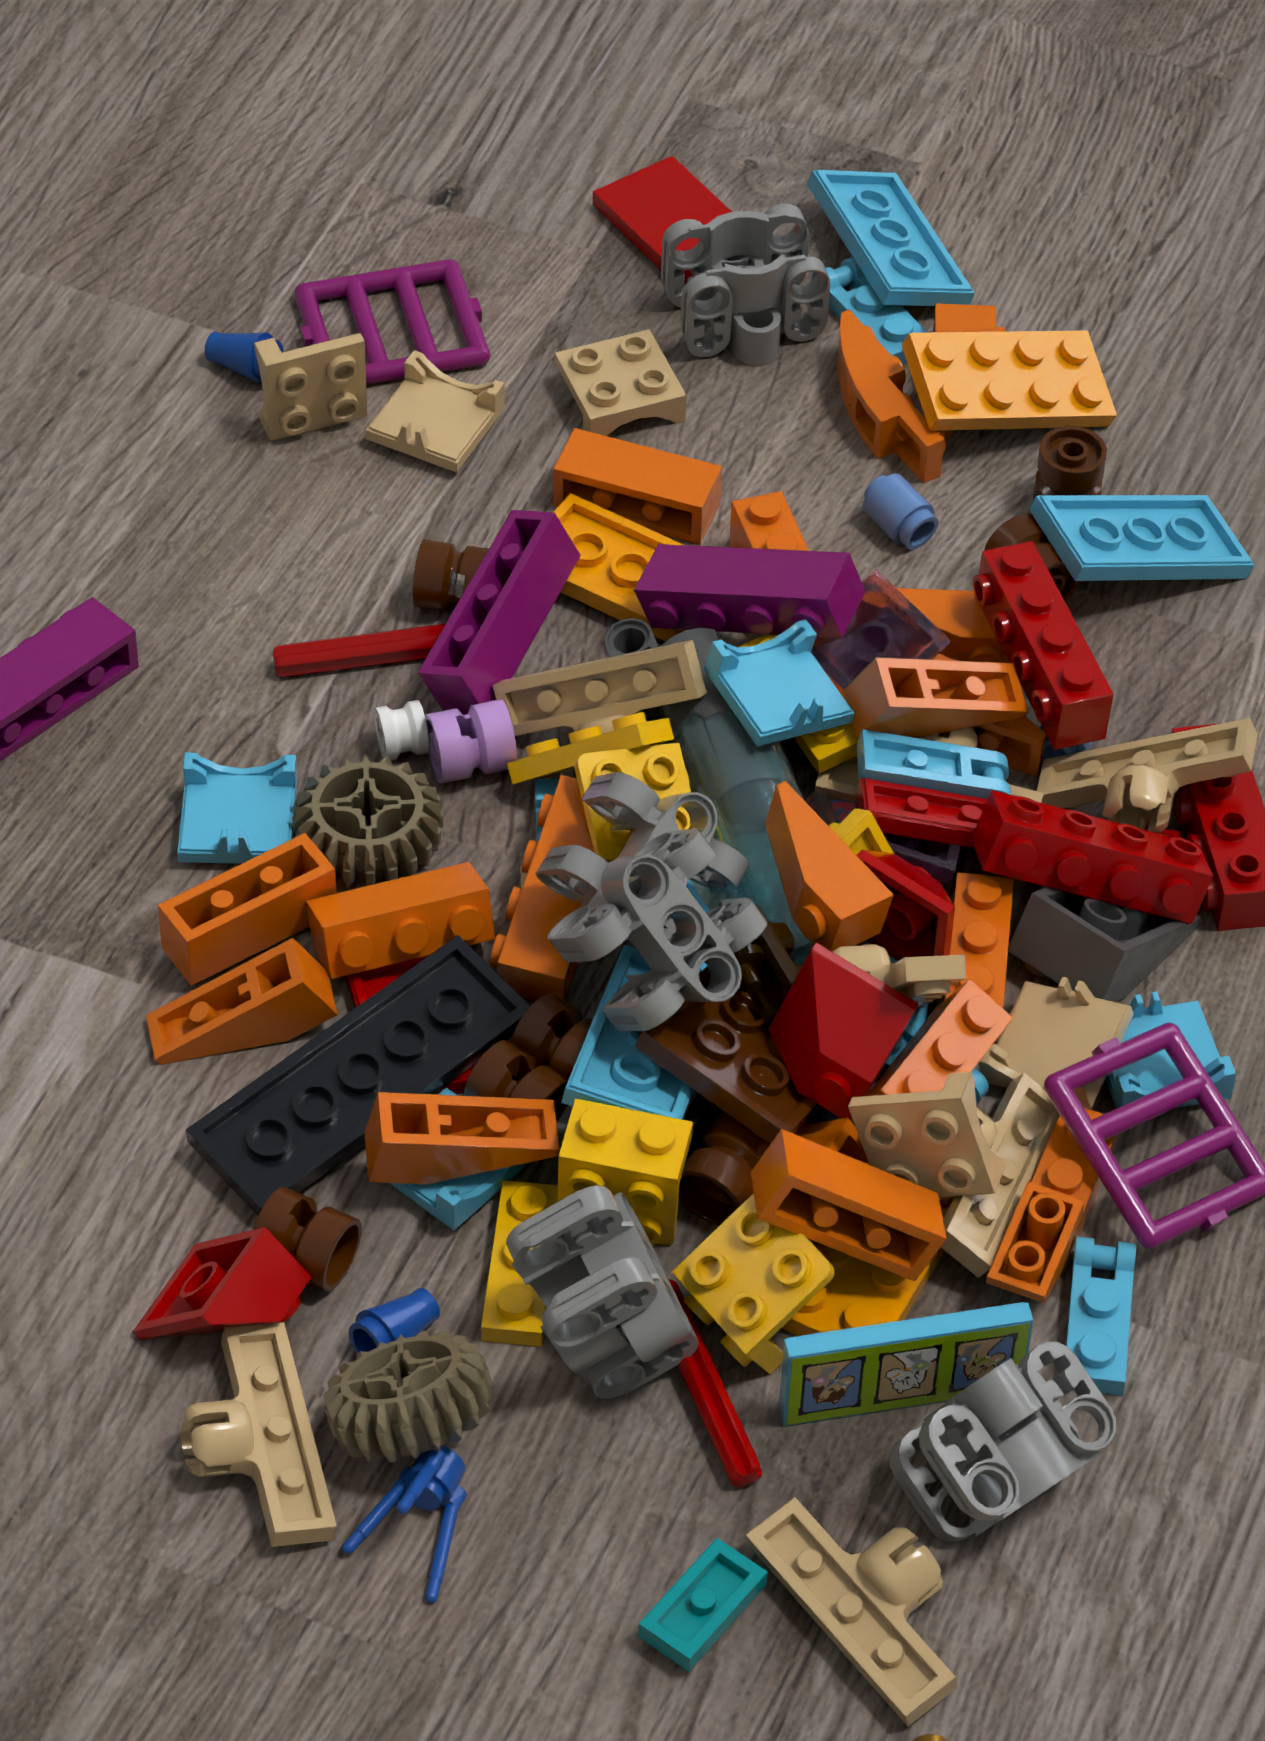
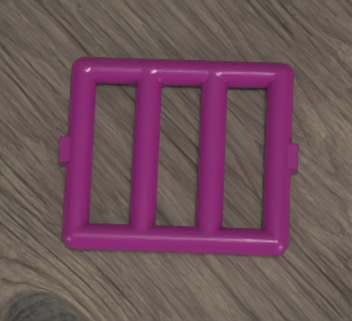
(403, 280)
(1124, 1183)

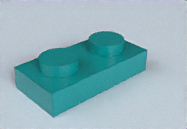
(702, 1604)

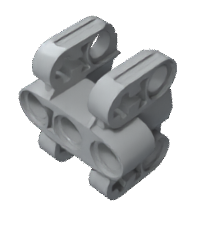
(745, 283)
(637, 808)
(700, 937)
(600, 1274)
(1002, 1441)

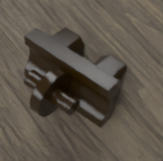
(768, 968)

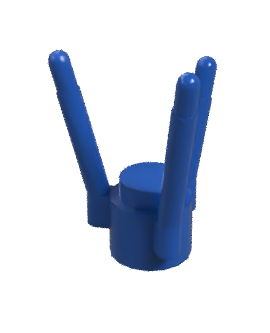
(426, 1484)

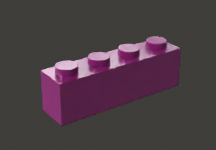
(749, 589)
(500, 610)
(62, 671)

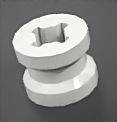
(401, 730)

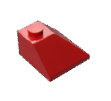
(919, 913)
(838, 1029)
(227, 1284)

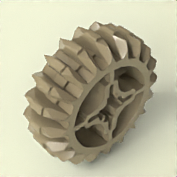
(401, 812)
(408, 1396)

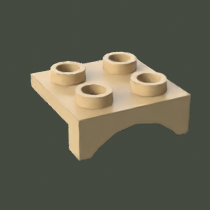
(622, 382)
(311, 385)
(436, 415)
(1053, 1032)
(929, 1138)

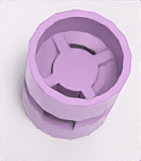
(470, 741)

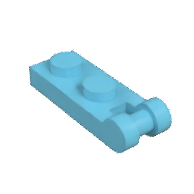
(889, 322)
(931, 764)
(1101, 1311)

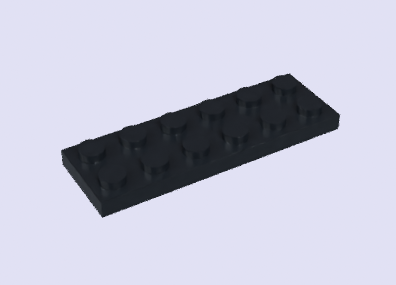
(319, 1098)

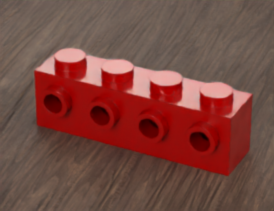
(1044, 645)
(1229, 826)
(1091, 857)

